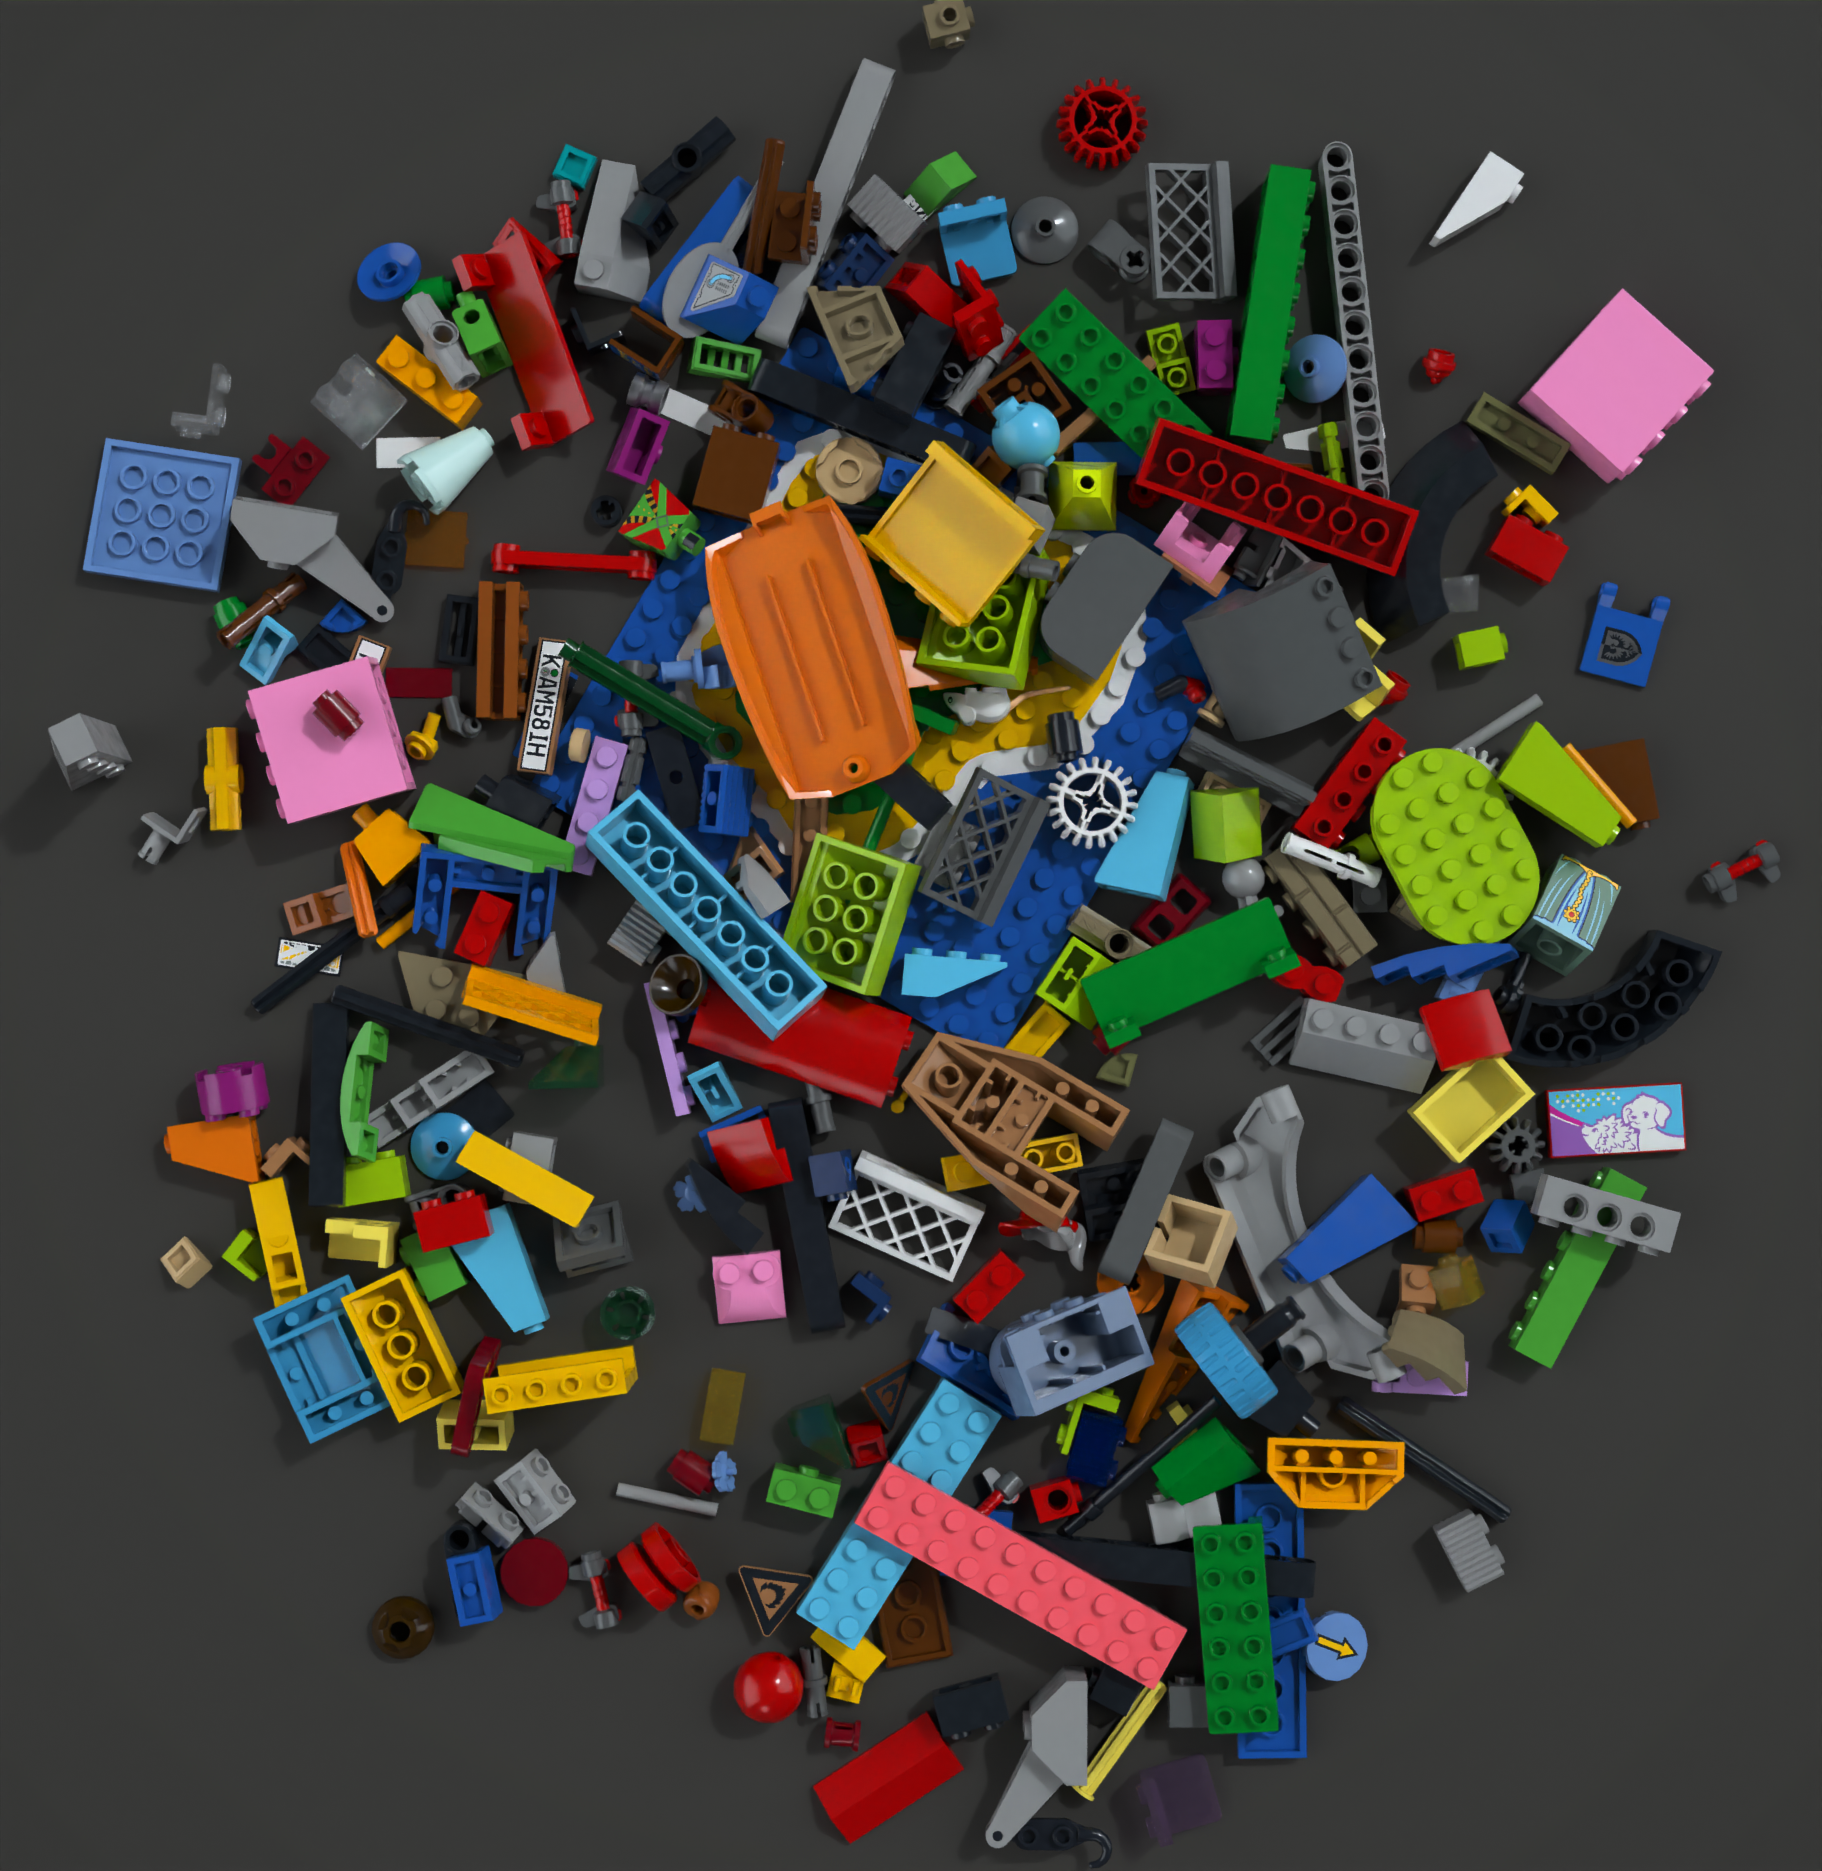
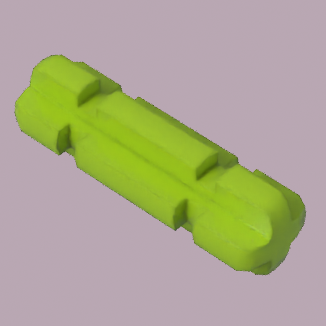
(1332, 452)

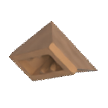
(757, 849)

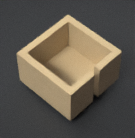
(1196, 1243)

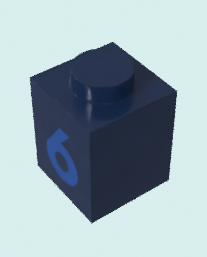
(833, 1174)

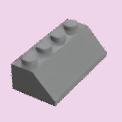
(1362, 1046)

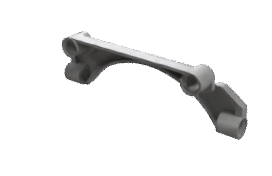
(1260, 1188)

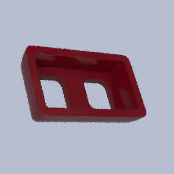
(1180, 921)

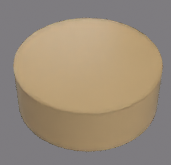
(579, 745)

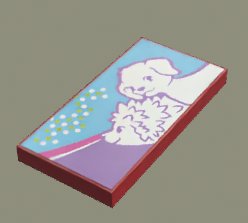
(1615, 1120)

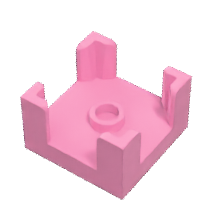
(1196, 547)

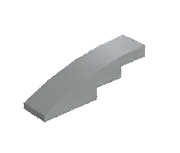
(429, 1095)

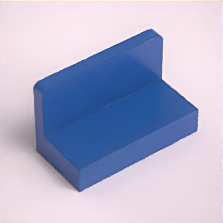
(474, 1586)

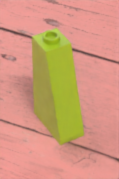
(1555, 786)

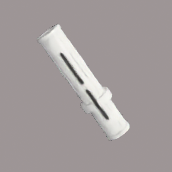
(1366, 873)

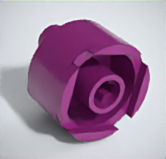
(232, 1089)

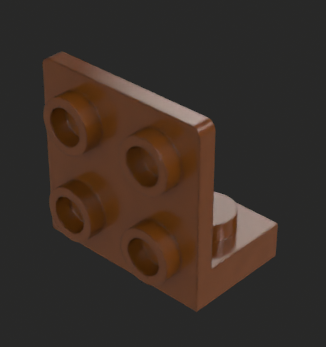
(792, 228)

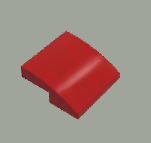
(1465, 1030)
(750, 1155)

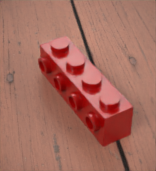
(1349, 785)

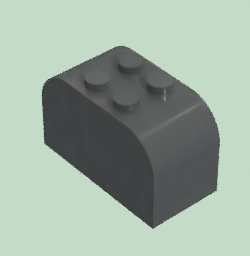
(1099, 603)

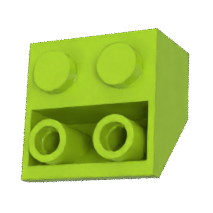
(1062, 982)

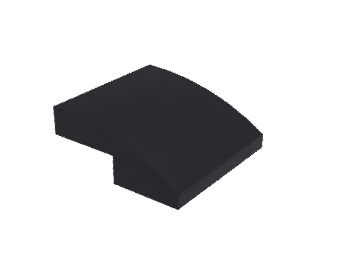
(1104, 1194)

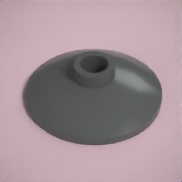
(1041, 246)

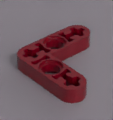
(480, 1367)

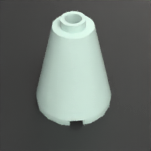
(446, 466)

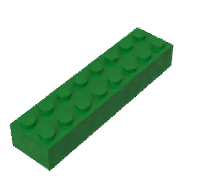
(1268, 306)

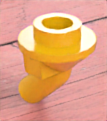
(423, 745)

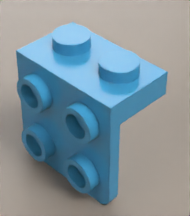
(977, 237)

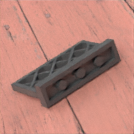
(1218, 227)
(1246, 771)
(1009, 855)

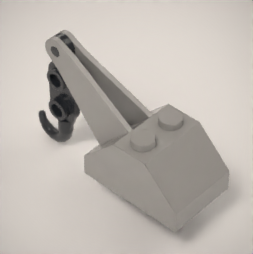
(309, 539)
(1052, 1757)

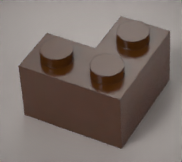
(1026, 382)

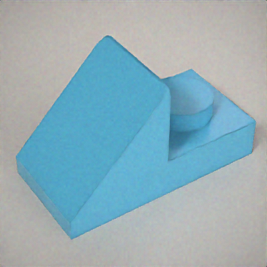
(268, 650)

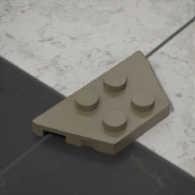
(857, 329)
(437, 988)

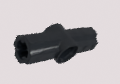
(704, 146)

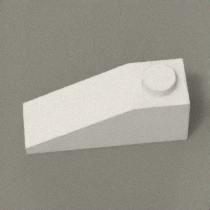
(1484, 195)

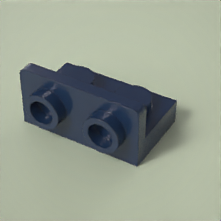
(856, 264)

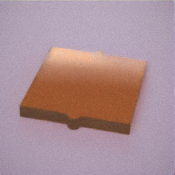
(440, 542)

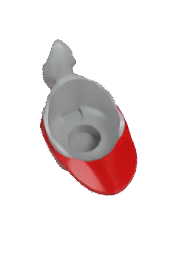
(1069, 1237)

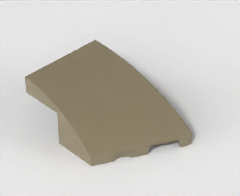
(1429, 1346)

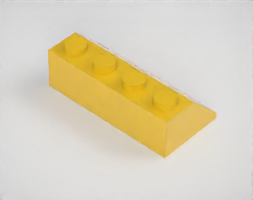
(403, 1344)

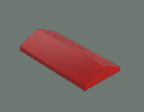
(887, 1777)

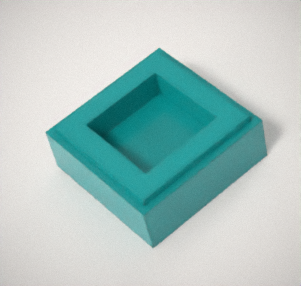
(575, 166)

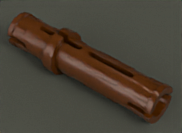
(272, 602)

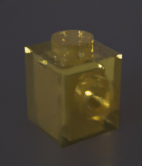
(1456, 1281)

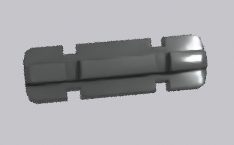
(632, 767)

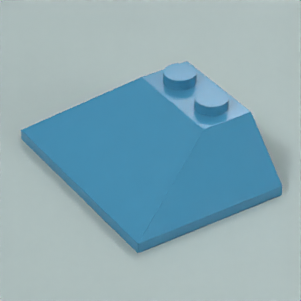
(321, 1360)

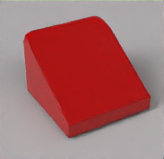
(867, 1443)

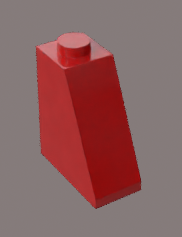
(925, 292)

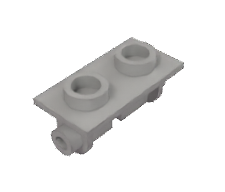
(480, 1505)

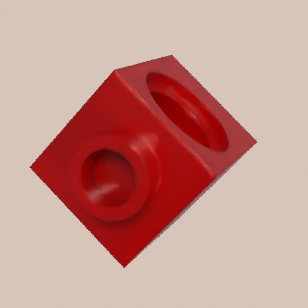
(1047, 1511)

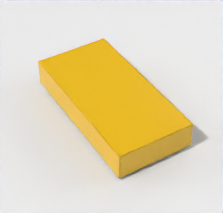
(1039, 1032)

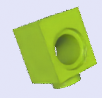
(1480, 647)

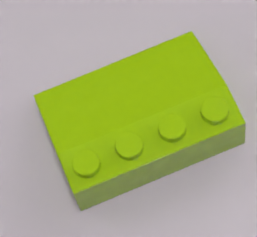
(996, 644)
(857, 941)

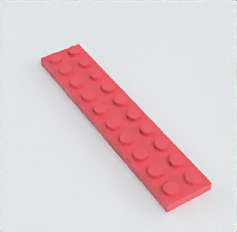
(1020, 1575)

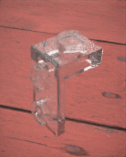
(194, 425)

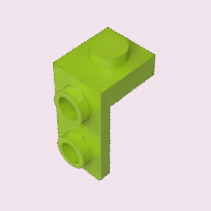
(1100, 1398)

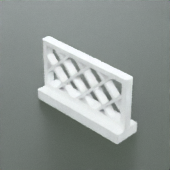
(921, 1190)

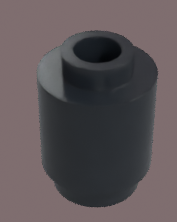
(1063, 737)

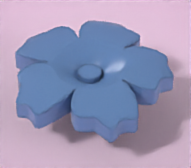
(688, 1195)
(722, 1472)

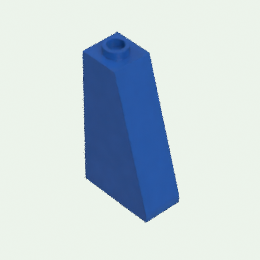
(1348, 1229)

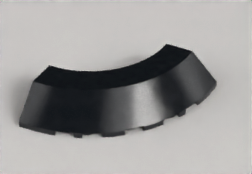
(1436, 485)
(1618, 1015)

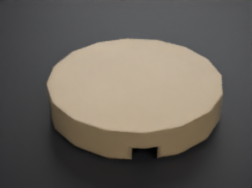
(849, 470)

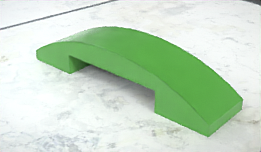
(356, 1088)

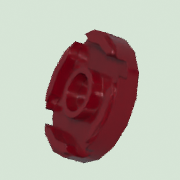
(534, 1571)

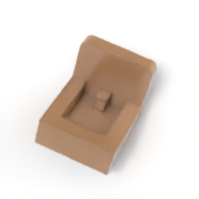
(280, 1155)
(1416, 1289)

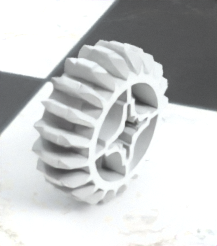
(1102, 776)

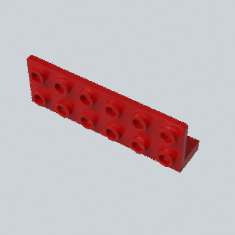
(532, 339)

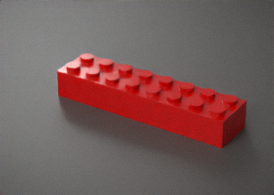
(1276, 496)

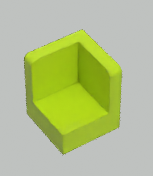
(247, 1254)

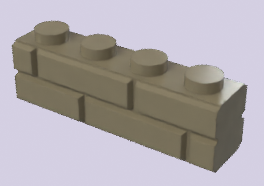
(1322, 906)

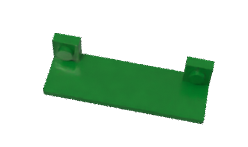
(1104, 372)
(1188, 970)
(1235, 1627)

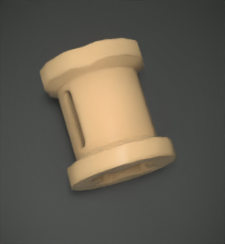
(1212, 712)

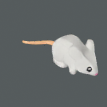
(988, 705)

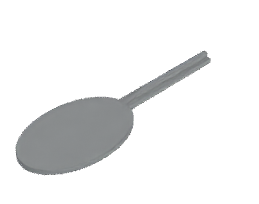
(687, 270)

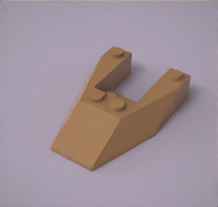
(993, 1105)

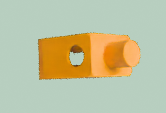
(387, 843)

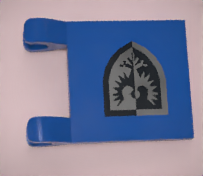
(1621, 642)

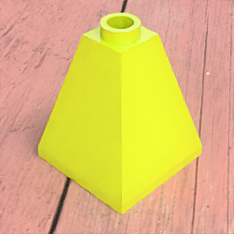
(1079, 507)

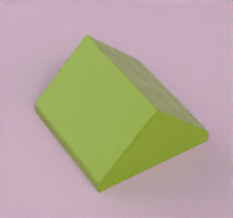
(1226, 824)

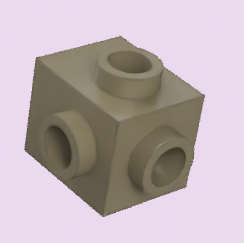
(947, 23)

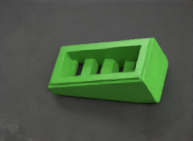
(721, 372)

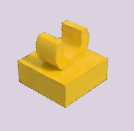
(844, 1684)

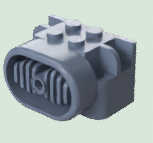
(1068, 1350)

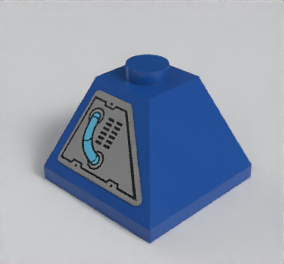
(728, 300)

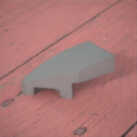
(760, 887)
(545, 965)

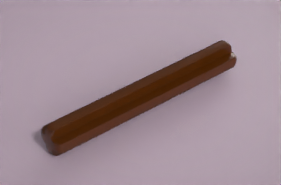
(764, 205)

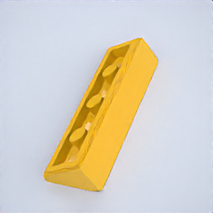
(525, 1179)

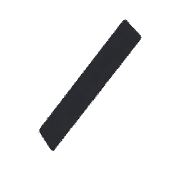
(961, 1330)

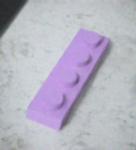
(595, 798)
(673, 1062)

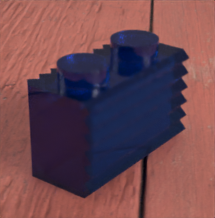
(1094, 1447)

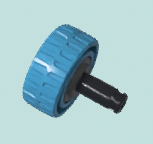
(1232, 1355)

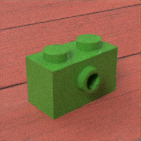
(804, 1489)

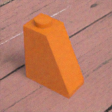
(219, 1146)

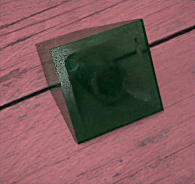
(572, 1068)
(821, 1430)

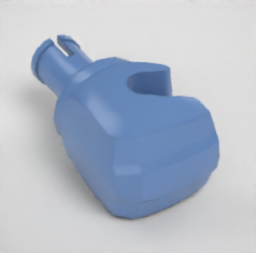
(705, 668)

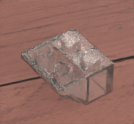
(359, 401)

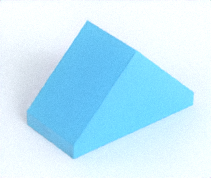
(715, 1091)

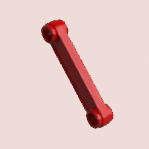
(639, 564)

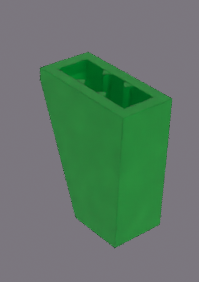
(1204, 1464)

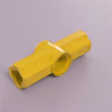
(224, 779)

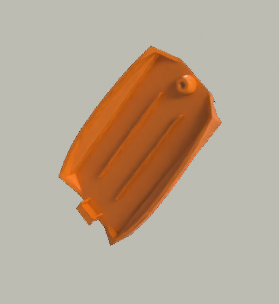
(812, 649)

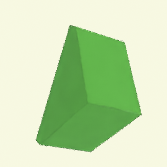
(940, 182)

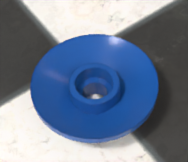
(389, 272)

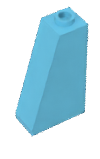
(1146, 855)
(506, 1272)

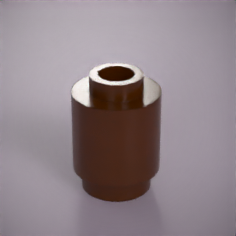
(1437, 1236)

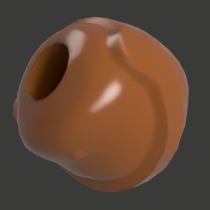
(702, 1600)

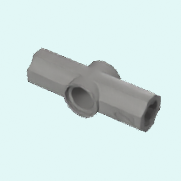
(431, 329)

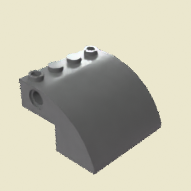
(1282, 653)

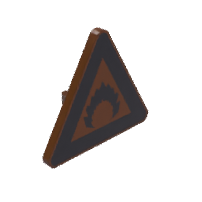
(888, 1391)

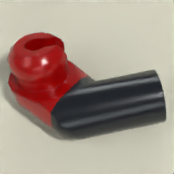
(1181, 685)

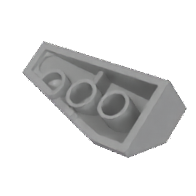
(612, 254)

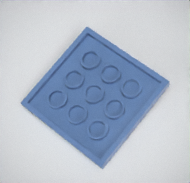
(162, 515)

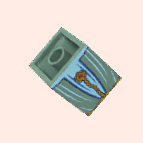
(1566, 915)

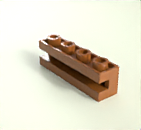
(501, 651)

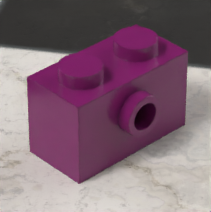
(1214, 357)
(638, 446)

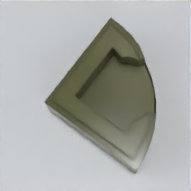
(1118, 1069)

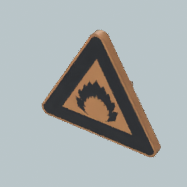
(773, 1593)

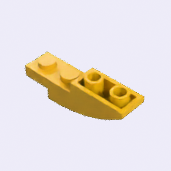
(1049, 1153)
(278, 1240)

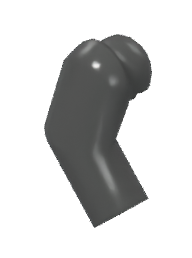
(457, 721)

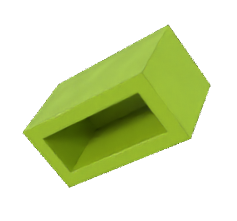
(377, 1180)

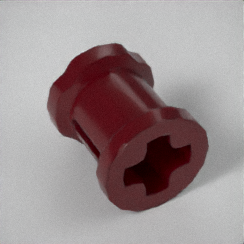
(842, 1734)

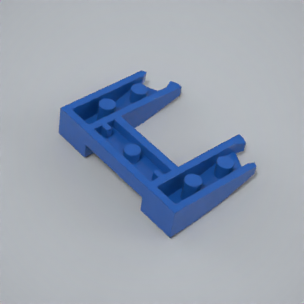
(443, 869)

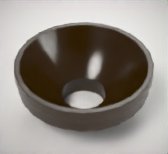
(669, 980)
(415, 1615)

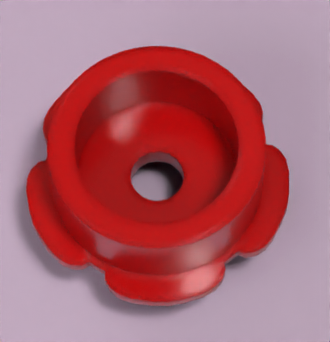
(1143, 501)

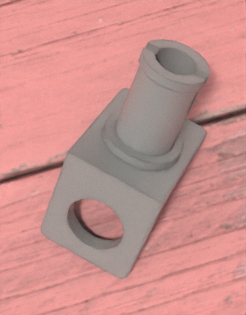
(164, 832)

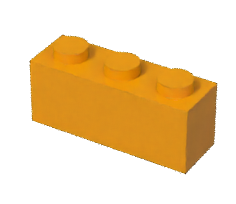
(428, 382)

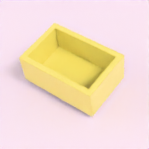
(1470, 1105)

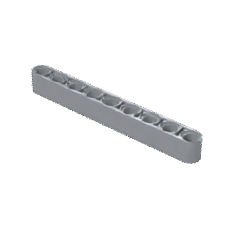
(835, 183)

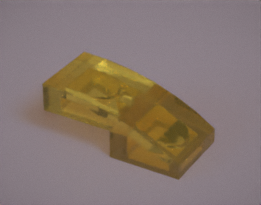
(722, 1406)

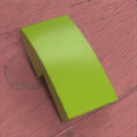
(1169, 353)

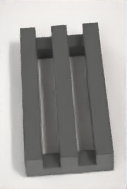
(1264, 1050)

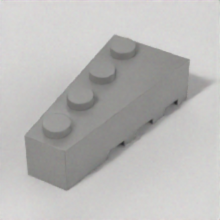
(88, 749)

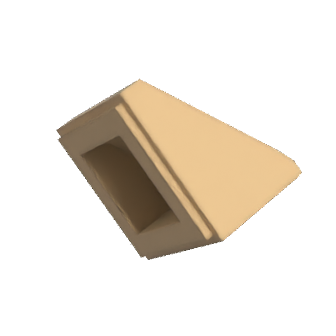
(186, 1263)

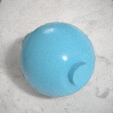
(1024, 433)

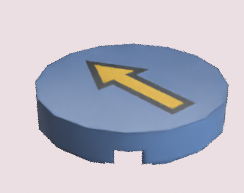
(1339, 1648)

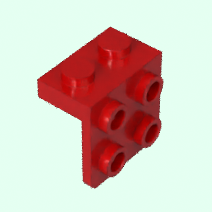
(978, 322)

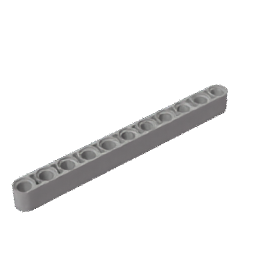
(1356, 311)

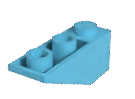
(937, 975)

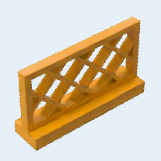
(532, 1004)

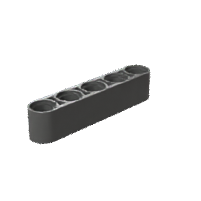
(1145, 1201)

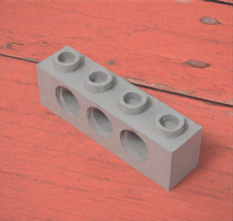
(1659, 1222)

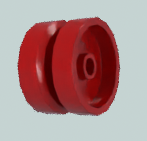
(658, 1567)

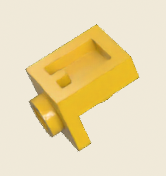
(1534, 505)

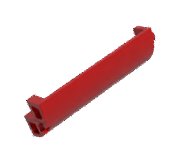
(833, 1045)

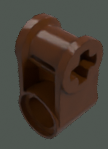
(741, 409)

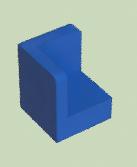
(1507, 1226)

